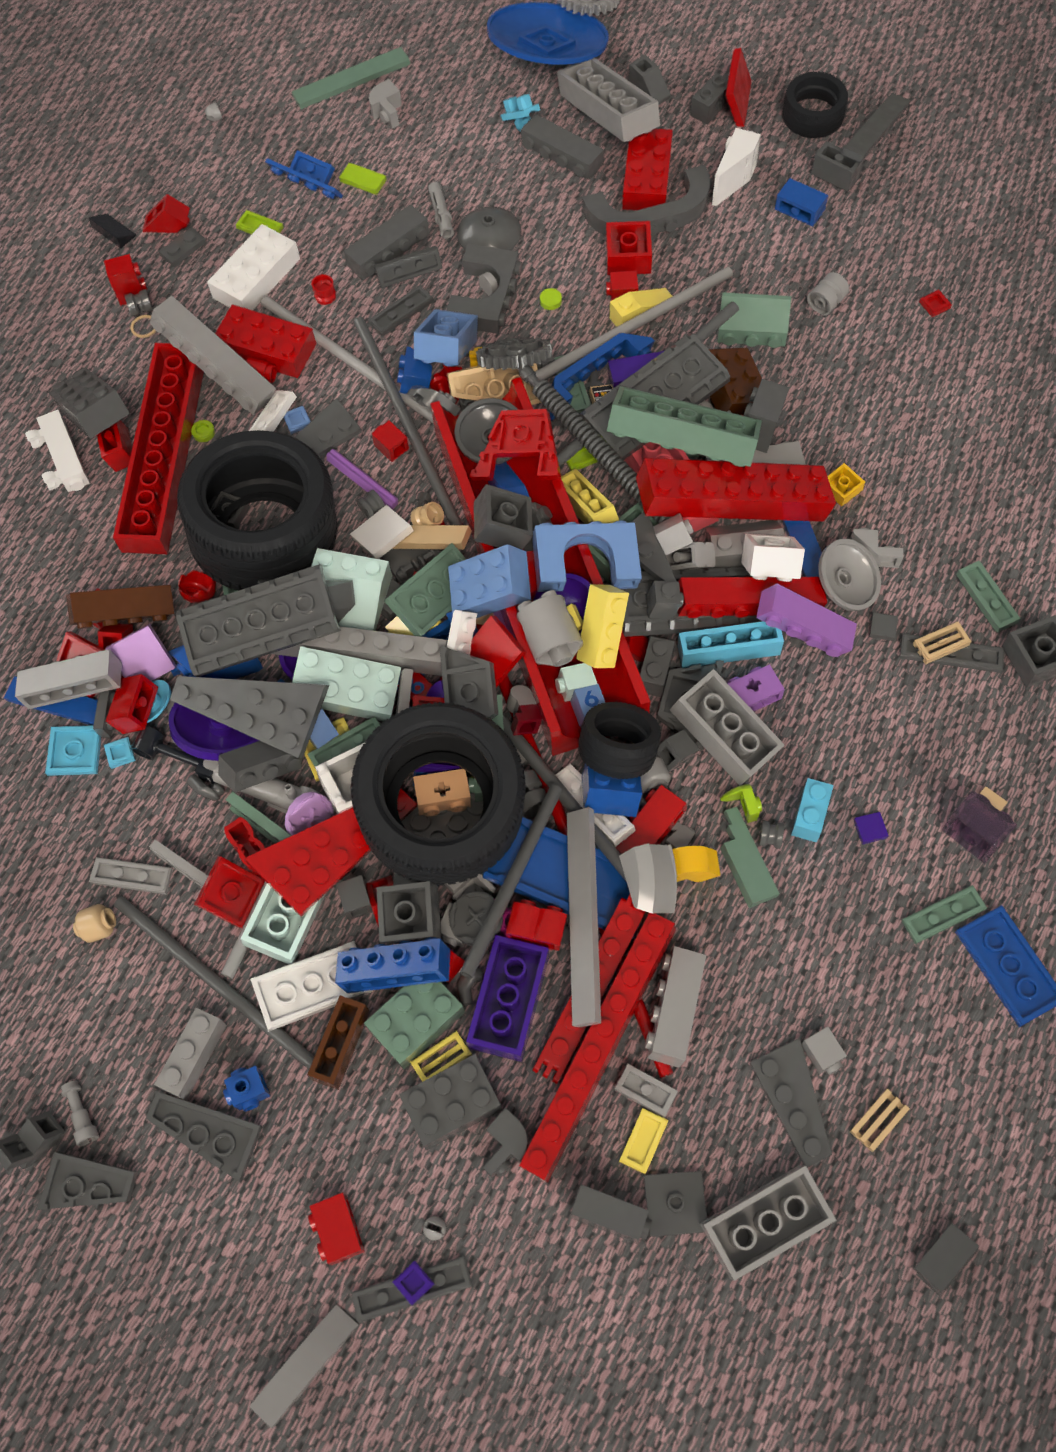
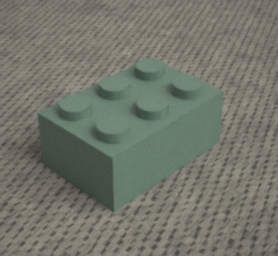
(414, 1020)

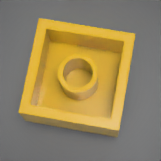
(845, 484)

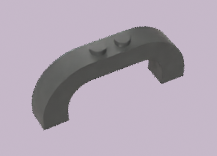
(661, 217)

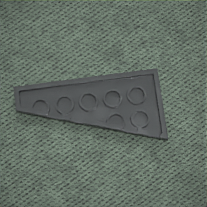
(265, 710)

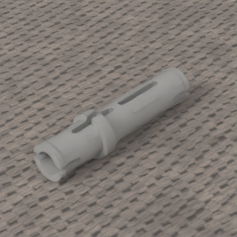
(442, 215)

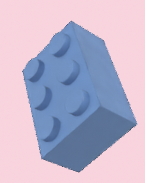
(445, 337)
(490, 581)

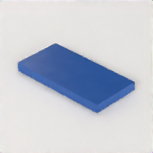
(1009, 965)

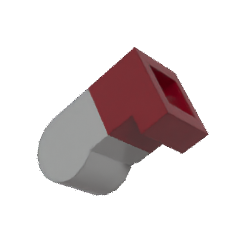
(525, 711)

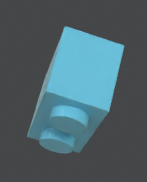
(812, 810)

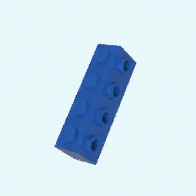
(393, 965)

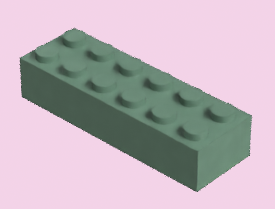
(684, 426)

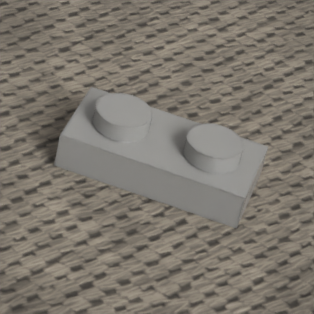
(646, 1090)

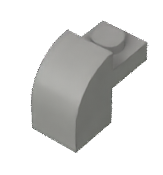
(383, 103)

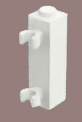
(63, 452)

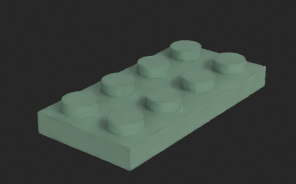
(426, 594)

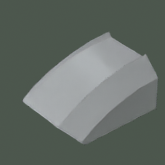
(651, 877)

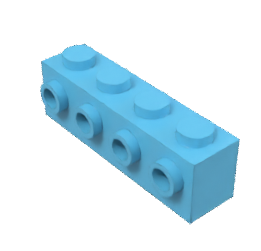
(729, 644)

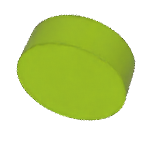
(550, 299)
(203, 431)

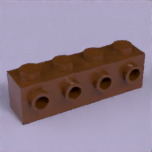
(119, 605)

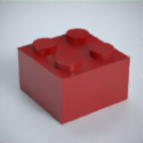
(629, 247)

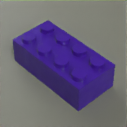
(508, 998)

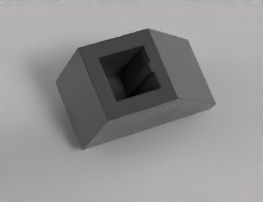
(648, 78)

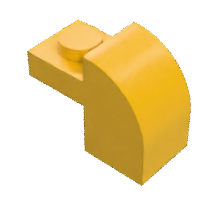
(696, 863)

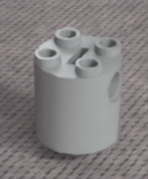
(549, 629)

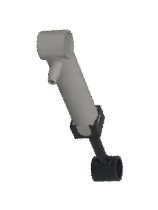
(274, 791)

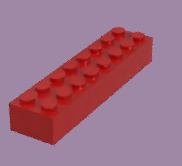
(733, 491)

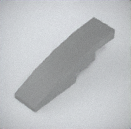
(303, 1366)

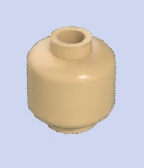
(94, 923)

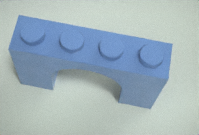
(614, 539)

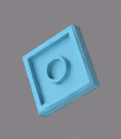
(73, 751)

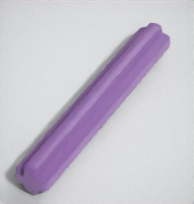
(360, 477)

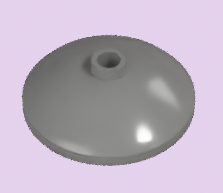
(849, 575)

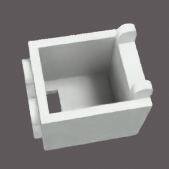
(336, 778)

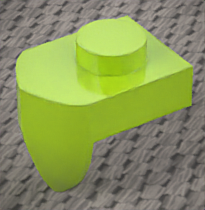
(750, 804)

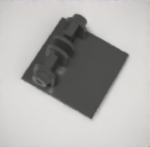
(406, 561)

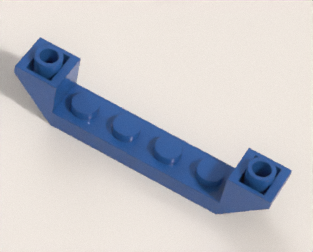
(623, 343)

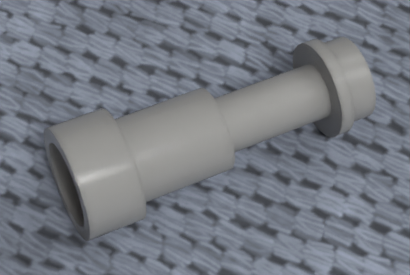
(79, 1116)

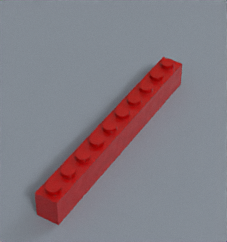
(598, 1047)

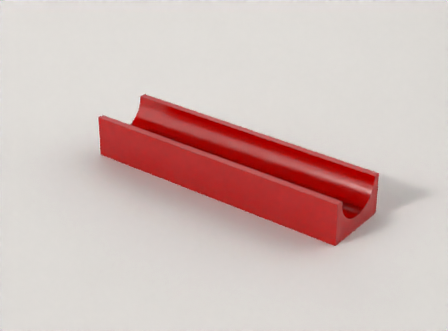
(617, 683)

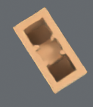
(452, 783)

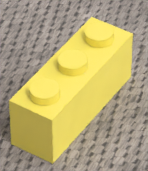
(602, 626)

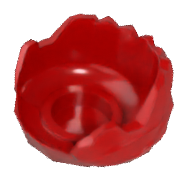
(196, 587)

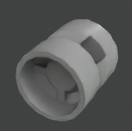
(828, 293)

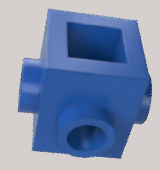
(254, 1085)

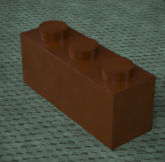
(338, 1042)

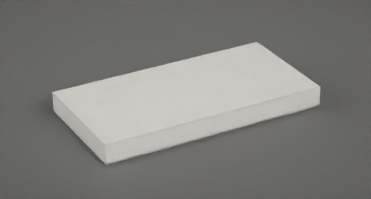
(301, 988)

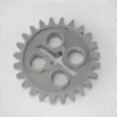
(589, 6)

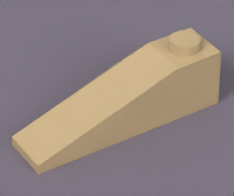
(484, 383)

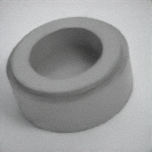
(488, 283)

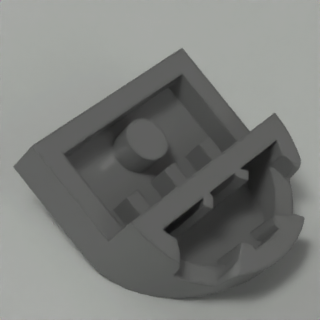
(425, 396)

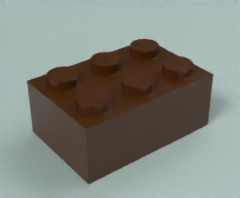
(743, 378)

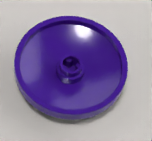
(202, 735)

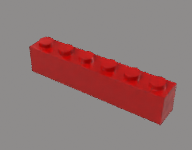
(738, 595)

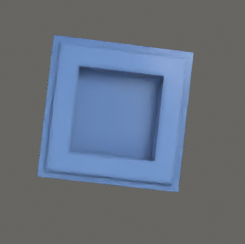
(296, 419)

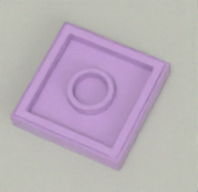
(142, 654)

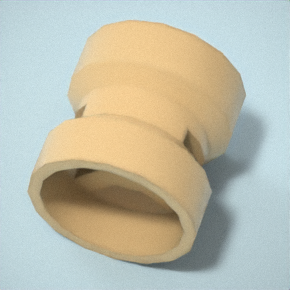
(428, 514)

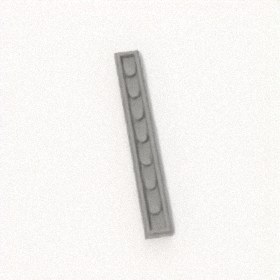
(583, 918)

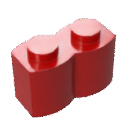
(243, 840)
(536, 924)

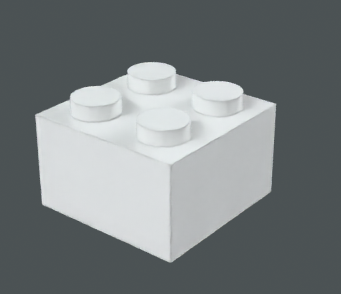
(772, 557)

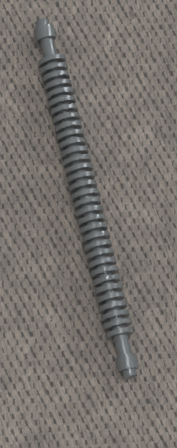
(585, 434)

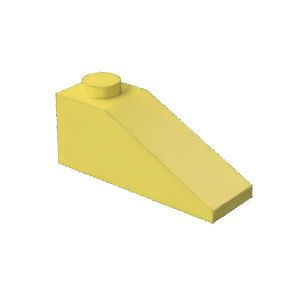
(635, 303)

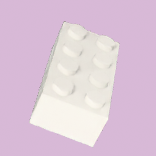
(254, 269)

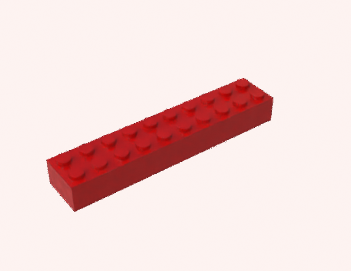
(158, 453)

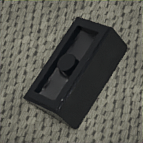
(112, 229)

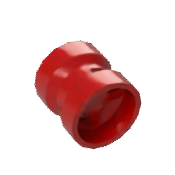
(323, 289)

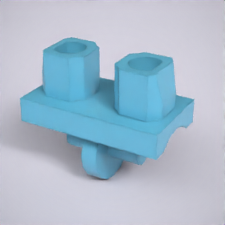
(519, 109)

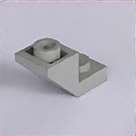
(884, 556)

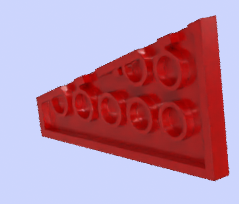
(315, 859)

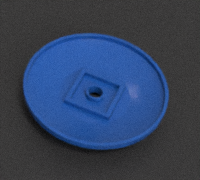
(547, 33)

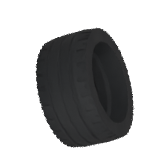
(815, 86)
(617, 758)

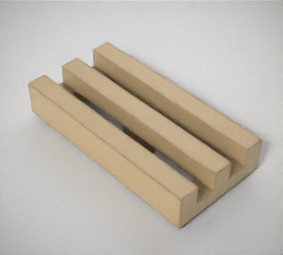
(924, 651)
(895, 1102)

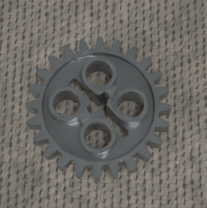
(514, 353)

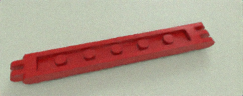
(611, 950)

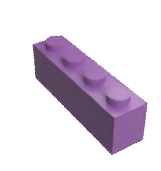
(806, 620)

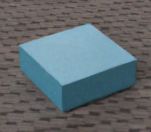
(119, 752)

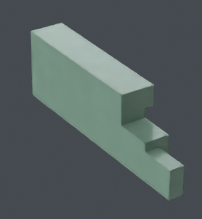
(256, 819)
(747, 862)

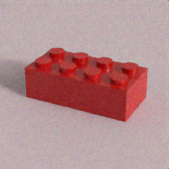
(647, 170)
(267, 339)

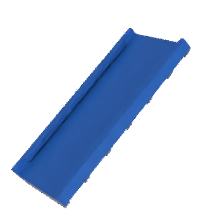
(547, 874)

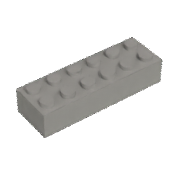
(609, 99)

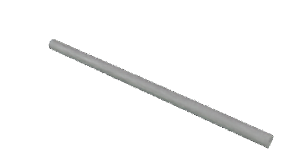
(634, 323)
(343, 354)

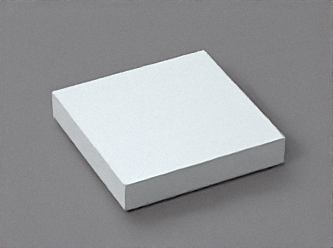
(381, 532)

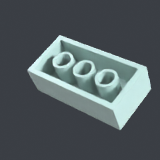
(355, 684)
(277, 928)

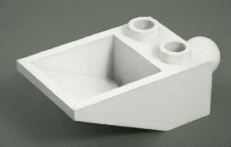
(736, 164)

